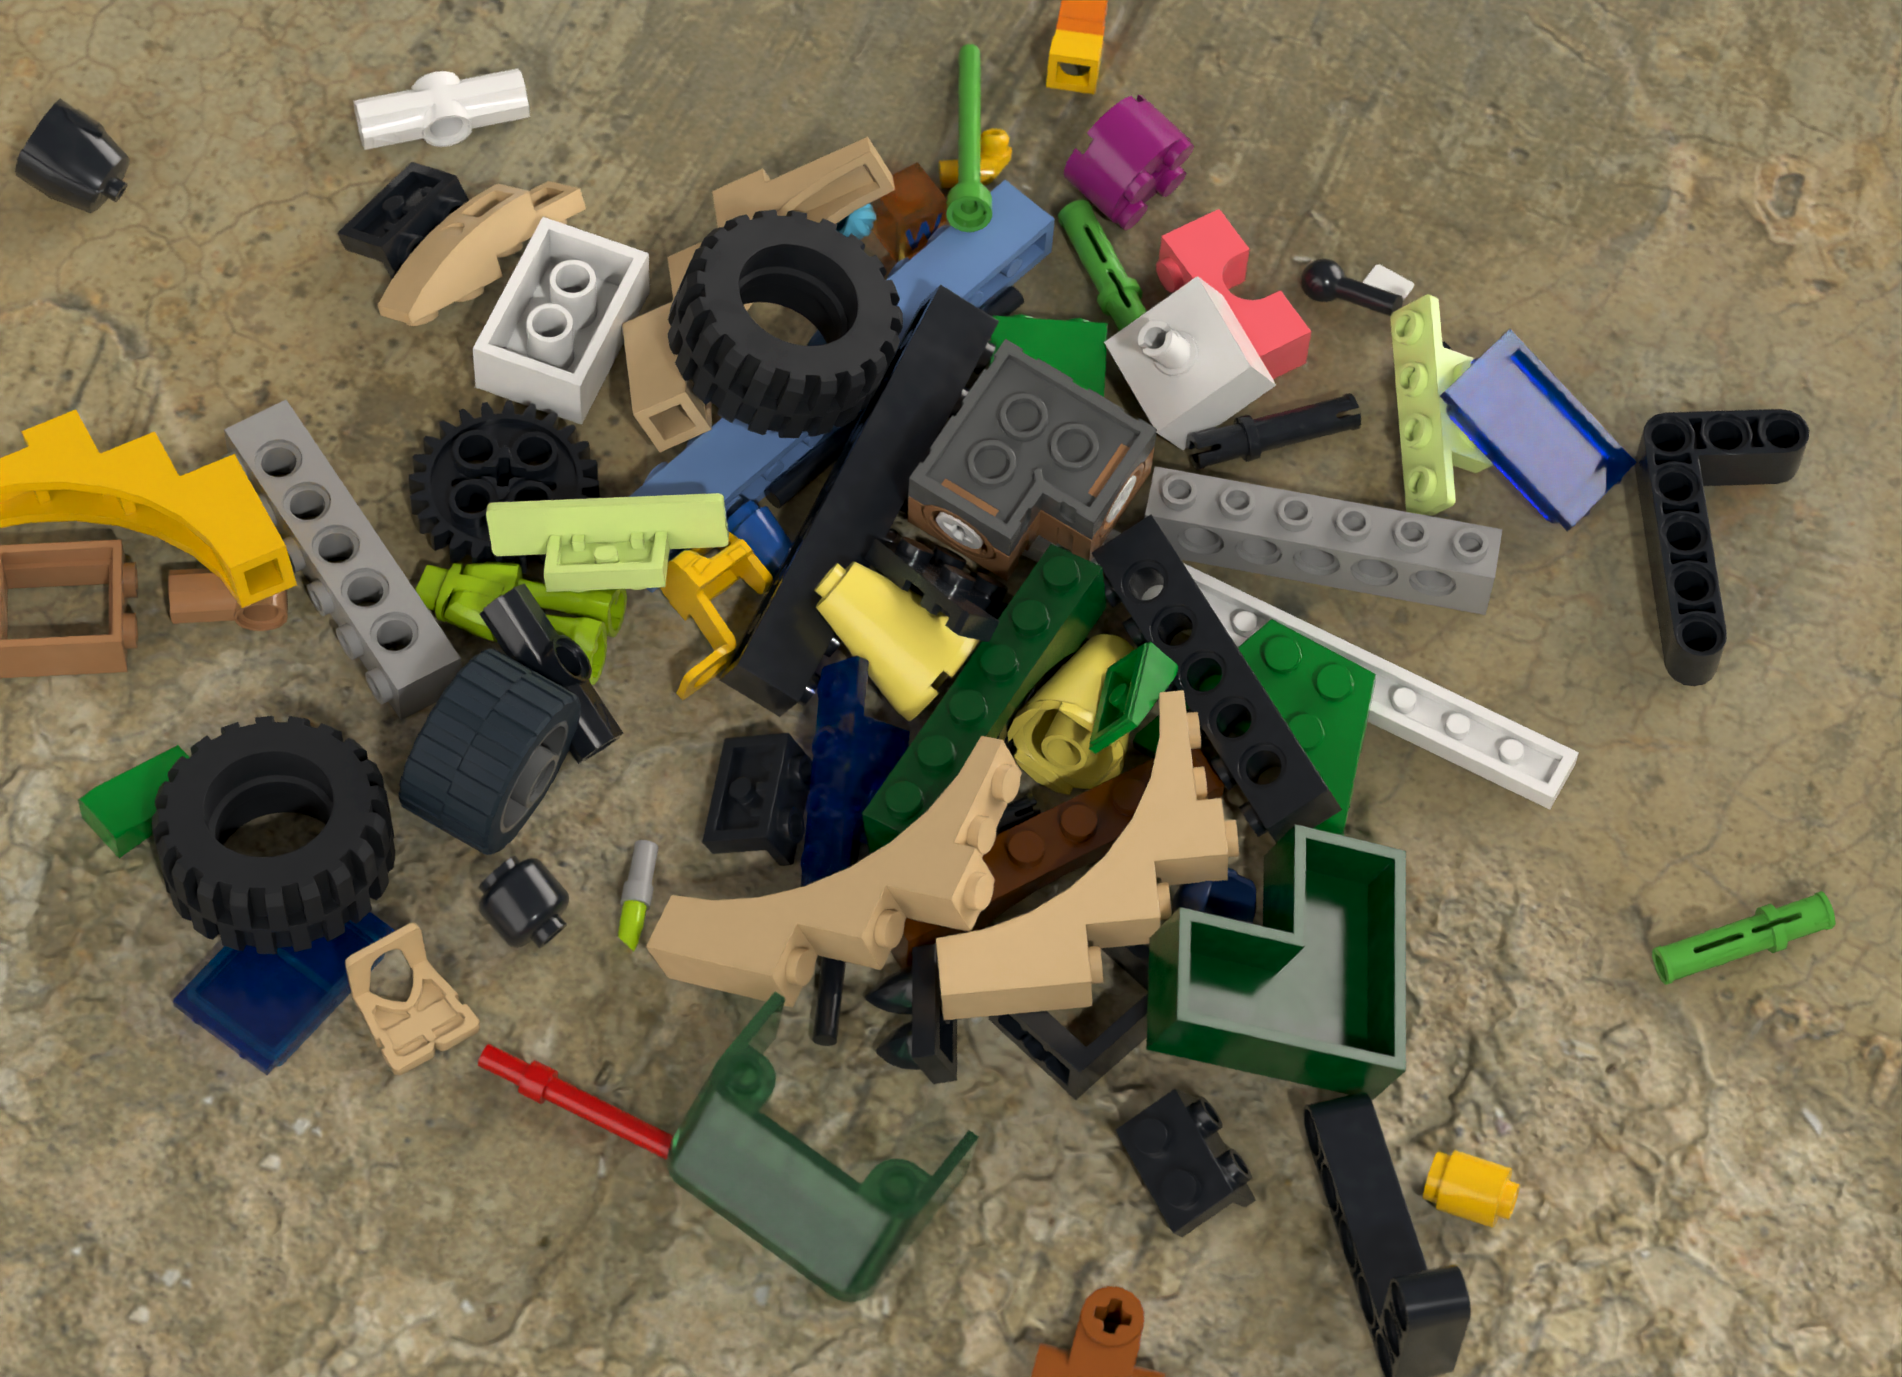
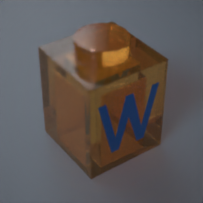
(909, 213)

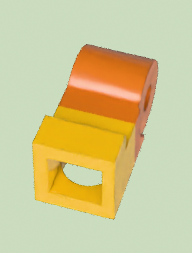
(1078, 42)

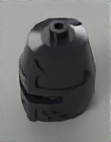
(73, 160)

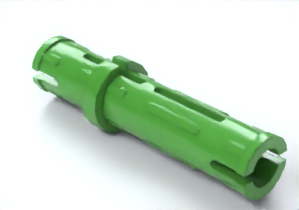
(1118, 293)
(1768, 929)

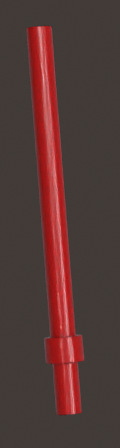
(542, 1084)

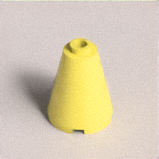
(904, 643)
(1058, 722)

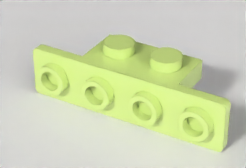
(1427, 434)
(607, 539)

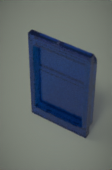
(1536, 432)
(275, 1001)

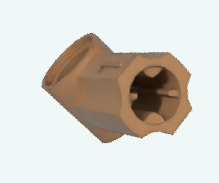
(203, 597)

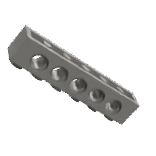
(1326, 540)
(406, 678)

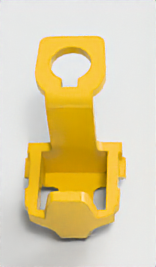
(692, 586)

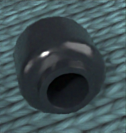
(523, 902)

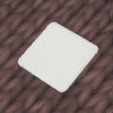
(1389, 281)

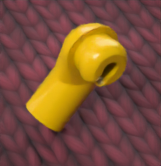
(994, 158)

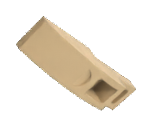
(464, 248)

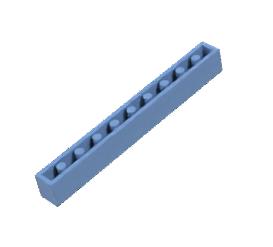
(967, 263)

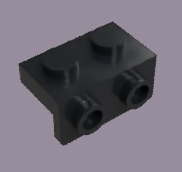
(1185, 1160)

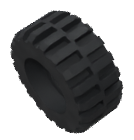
(761, 376)
(284, 896)

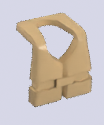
(425, 1022)

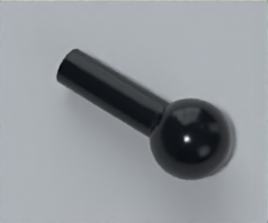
(1326, 281)

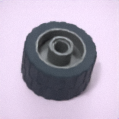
(489, 751)

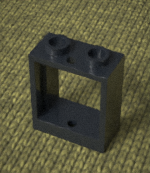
(1062, 1054)

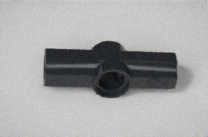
(533, 642)

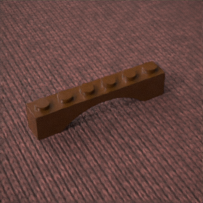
(1053, 846)

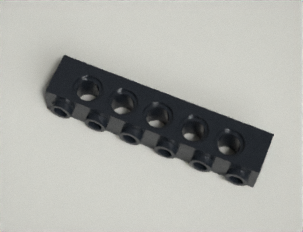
(1299, 795)

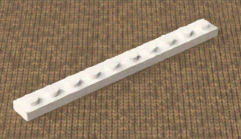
(1404, 701)

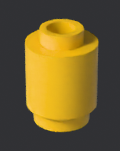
(1471, 1188)

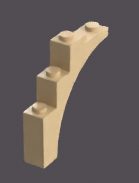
(822, 189)
(856, 914)
(1054, 951)

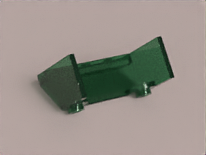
(787, 1193)

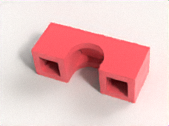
(1220, 258)

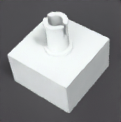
(1189, 362)

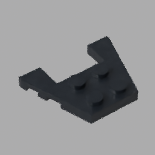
(947, 587)

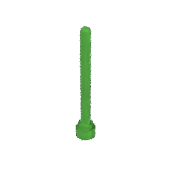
(969, 201)

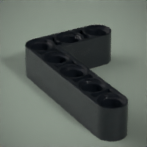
(1685, 523)
(1410, 1311)

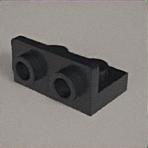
(403, 215)
(759, 797)

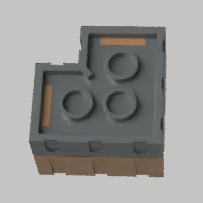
(1029, 462)

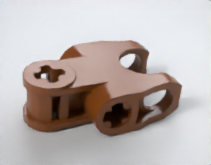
(1095, 1351)

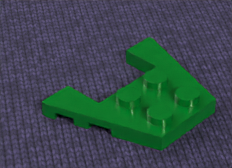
(1319, 698)

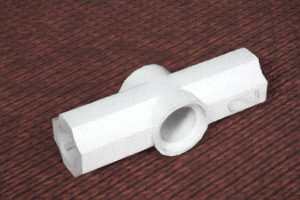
(441, 109)

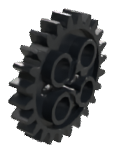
(506, 445)

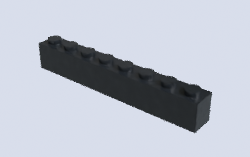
(861, 498)

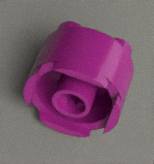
(1129, 160)

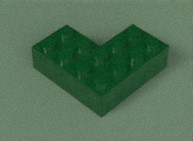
(1307, 992)

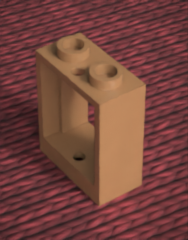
(69, 566)

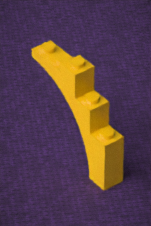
(136, 487)

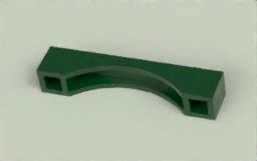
(1034, 633)

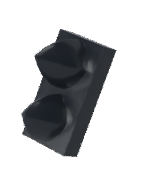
(927, 1040)

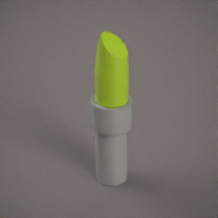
(637, 893)

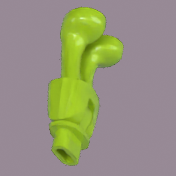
(463, 592)

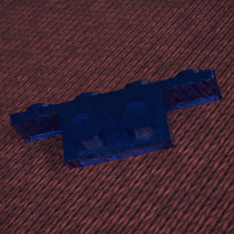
(848, 768)

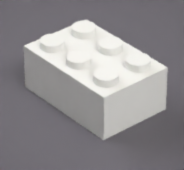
(561, 320)

